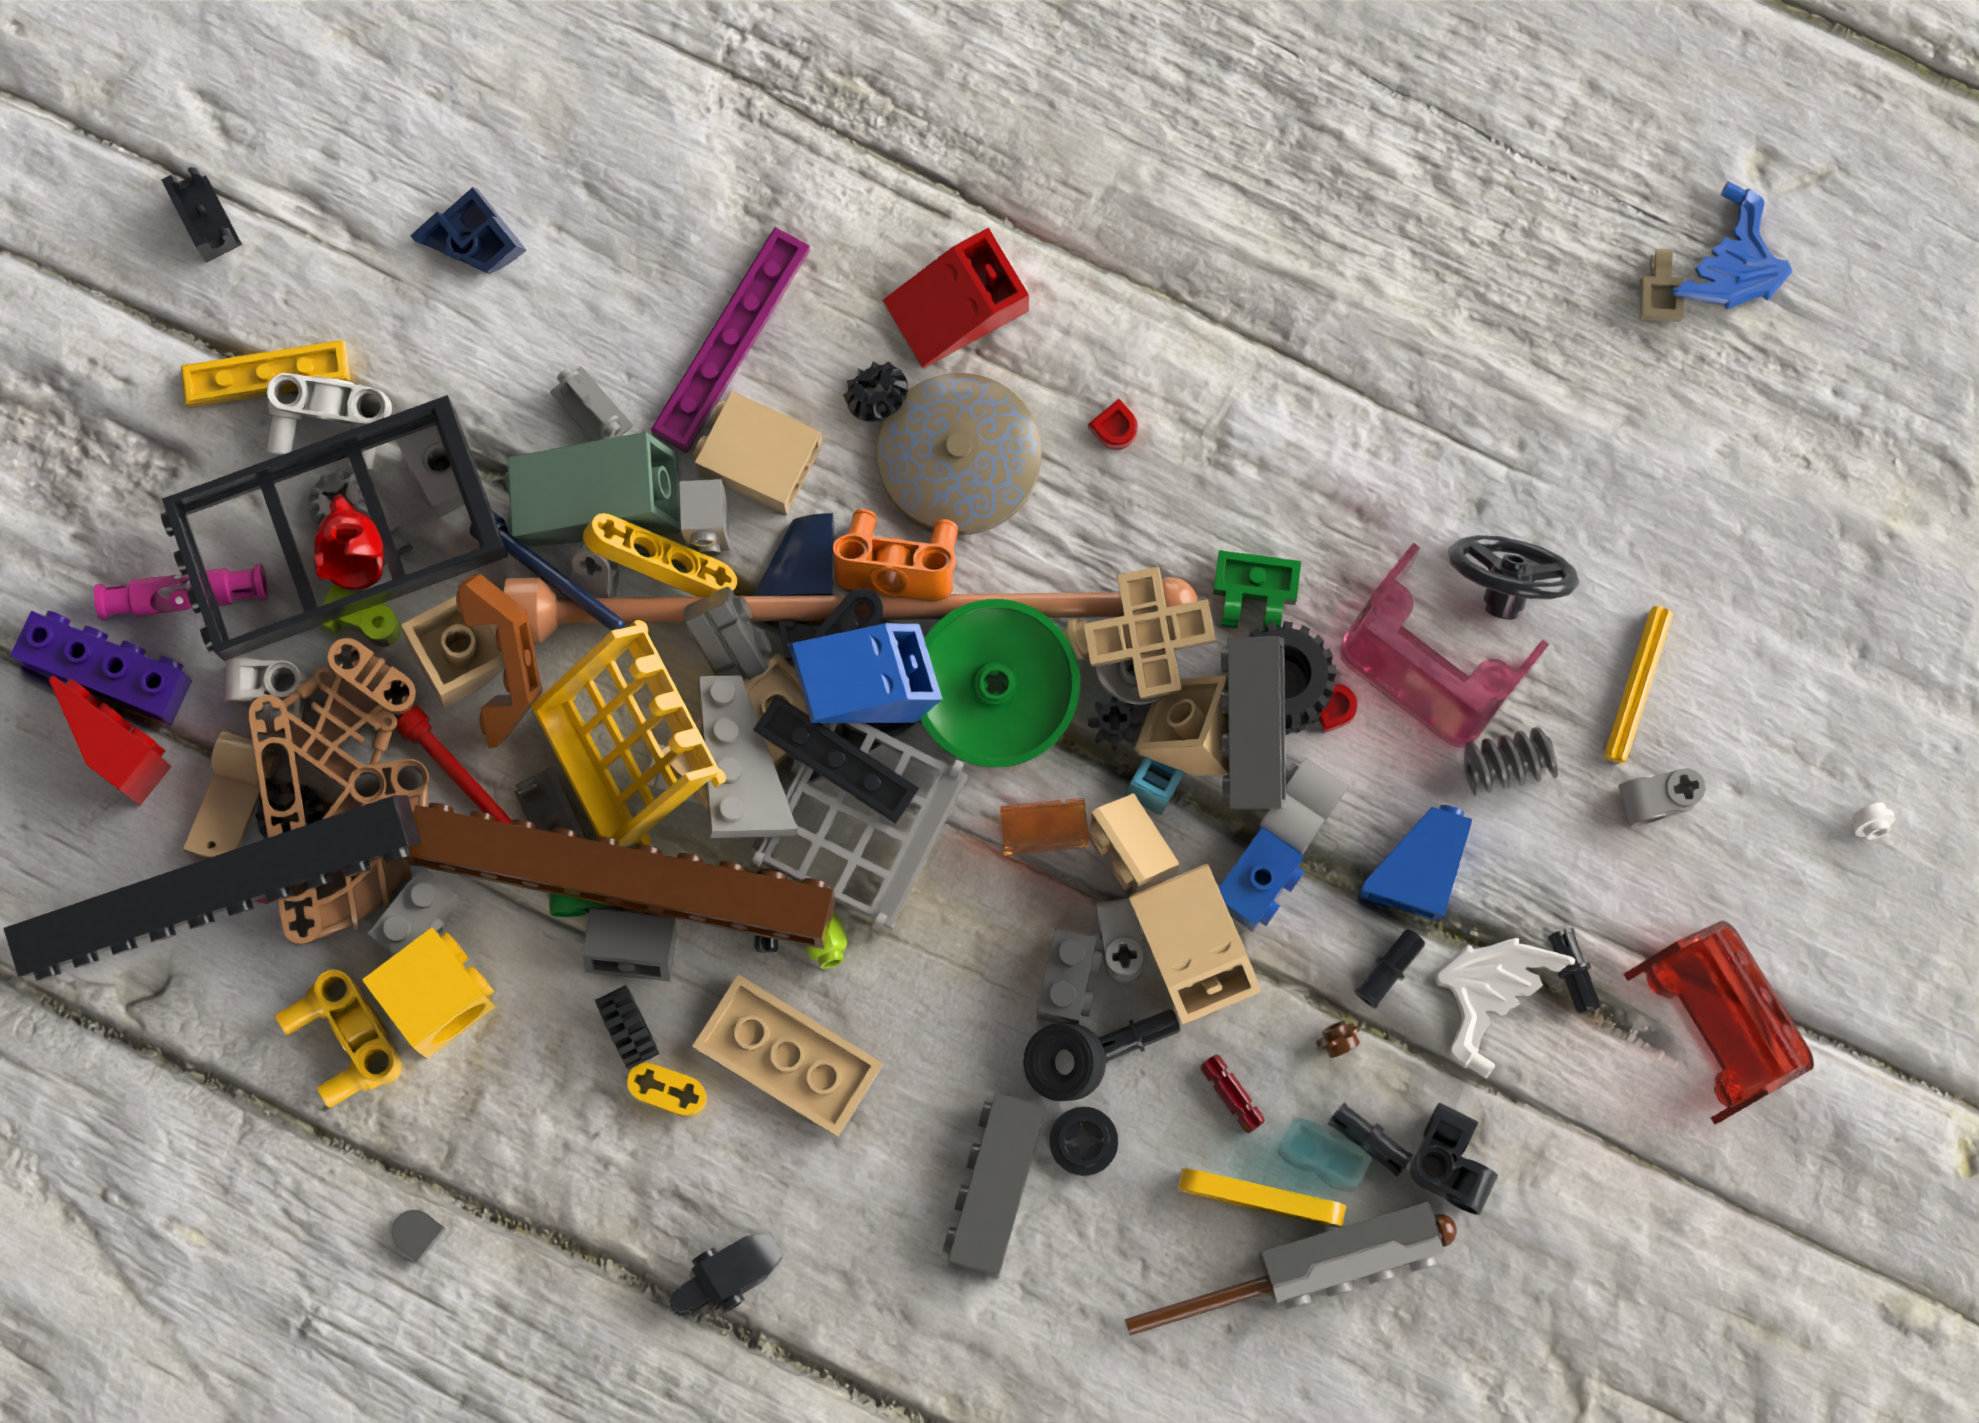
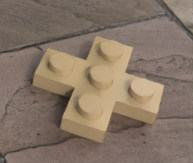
(1149, 633)

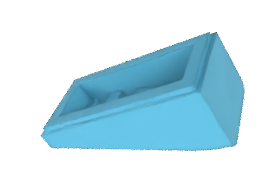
(1151, 789)

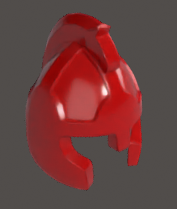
(348, 548)

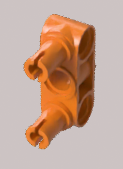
(893, 564)

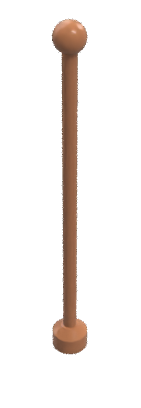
(549, 610)

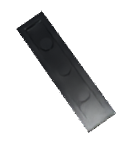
(836, 759)

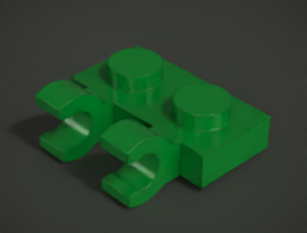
(1255, 579)

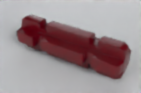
(1232, 1093)

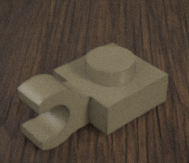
(1655, 290)

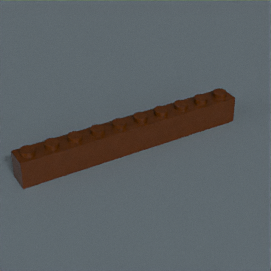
(623, 876)

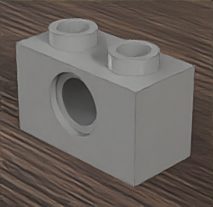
(421, 452)

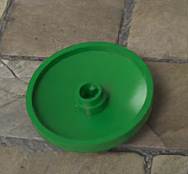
(1002, 683)

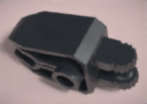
(725, 1275)

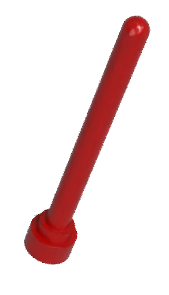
(415, 727)

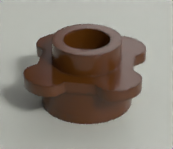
(1339, 1039)

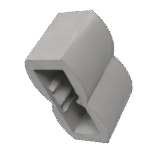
(1309, 802)

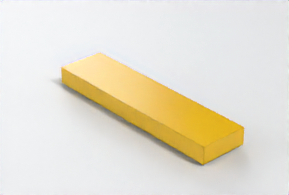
(250, 374)

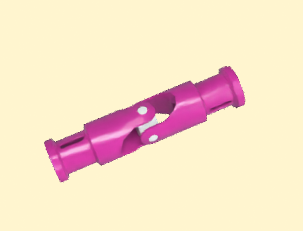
(143, 599)

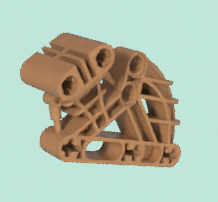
(352, 703)

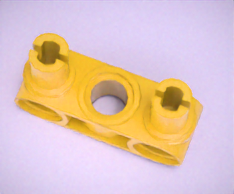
(356, 1029)

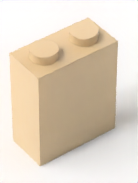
(757, 452)

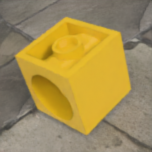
(430, 991)

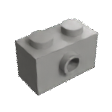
(418, 907)

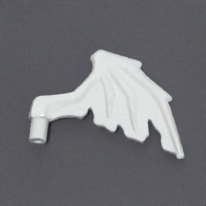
(1490, 982)

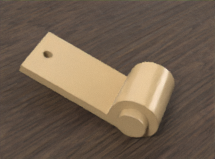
(230, 796)

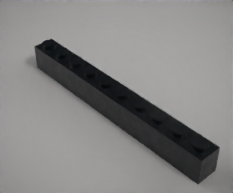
(213, 886)

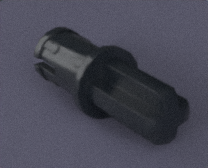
(1390, 968)
(1577, 975)
(1140, 1034)

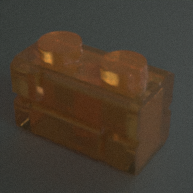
(1044, 826)

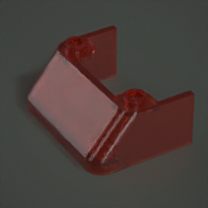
(1732, 1011)

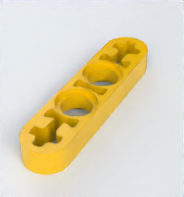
(703, 573)
(1261, 1197)

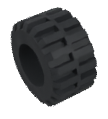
(1316, 666)

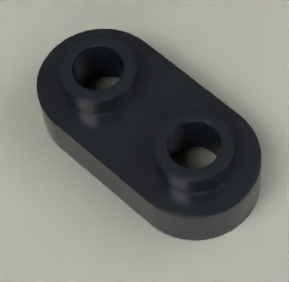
(844, 617)

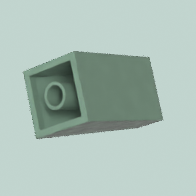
(565, 487)

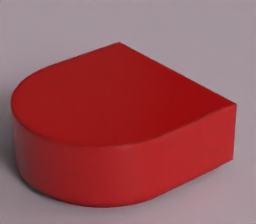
(1115, 426)
(1340, 709)

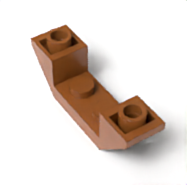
(486, 605)

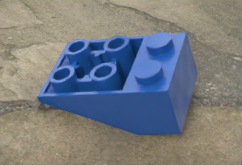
(867, 675)

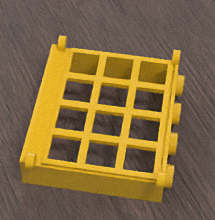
(583, 761)

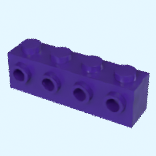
(102, 667)

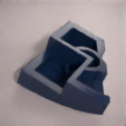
(471, 234)
(802, 560)

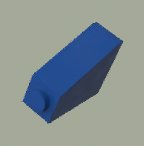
(1422, 866)

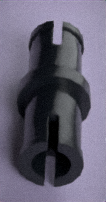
(1370, 1139)

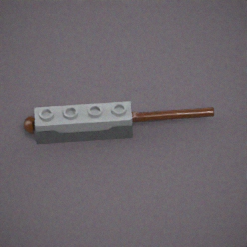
(1326, 1263)

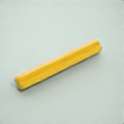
(1638, 685)

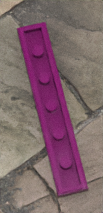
(730, 340)

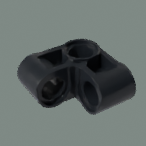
(1463, 1181)

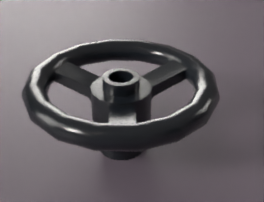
(1510, 578)

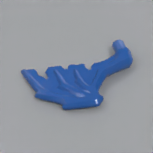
(1741, 267)

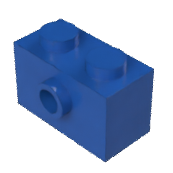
(1259, 879)

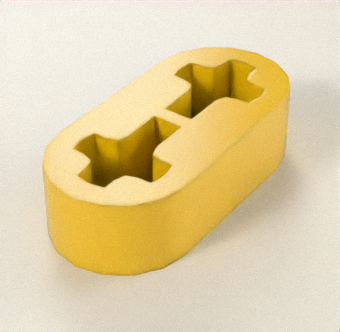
(671, 1080)

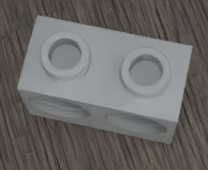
(704, 516)

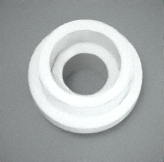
(1873, 821)

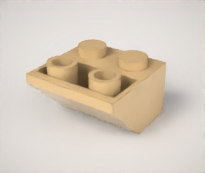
(1132, 844)

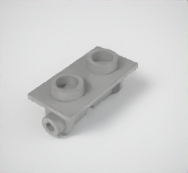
(589, 405)

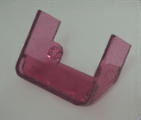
(1419, 677)

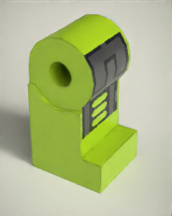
(377, 622)

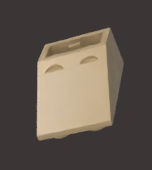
(1194, 944)

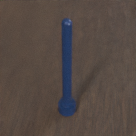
(556, 578)

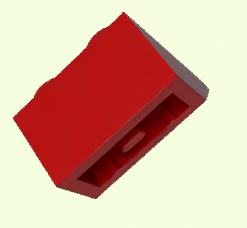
(958, 299)
(122, 758)

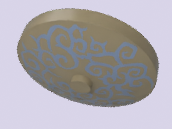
(959, 453)

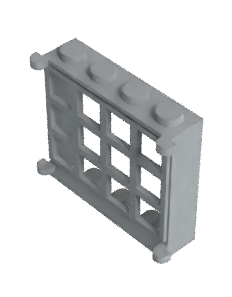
(916, 844)

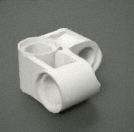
(254, 678)

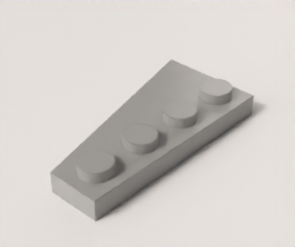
(752, 795)

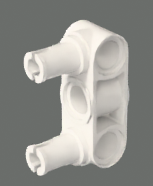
(321, 400)

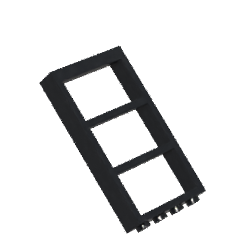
(347, 444)

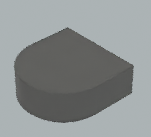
(416, 1233)

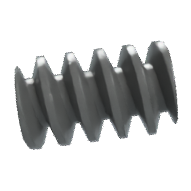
(1509, 759)

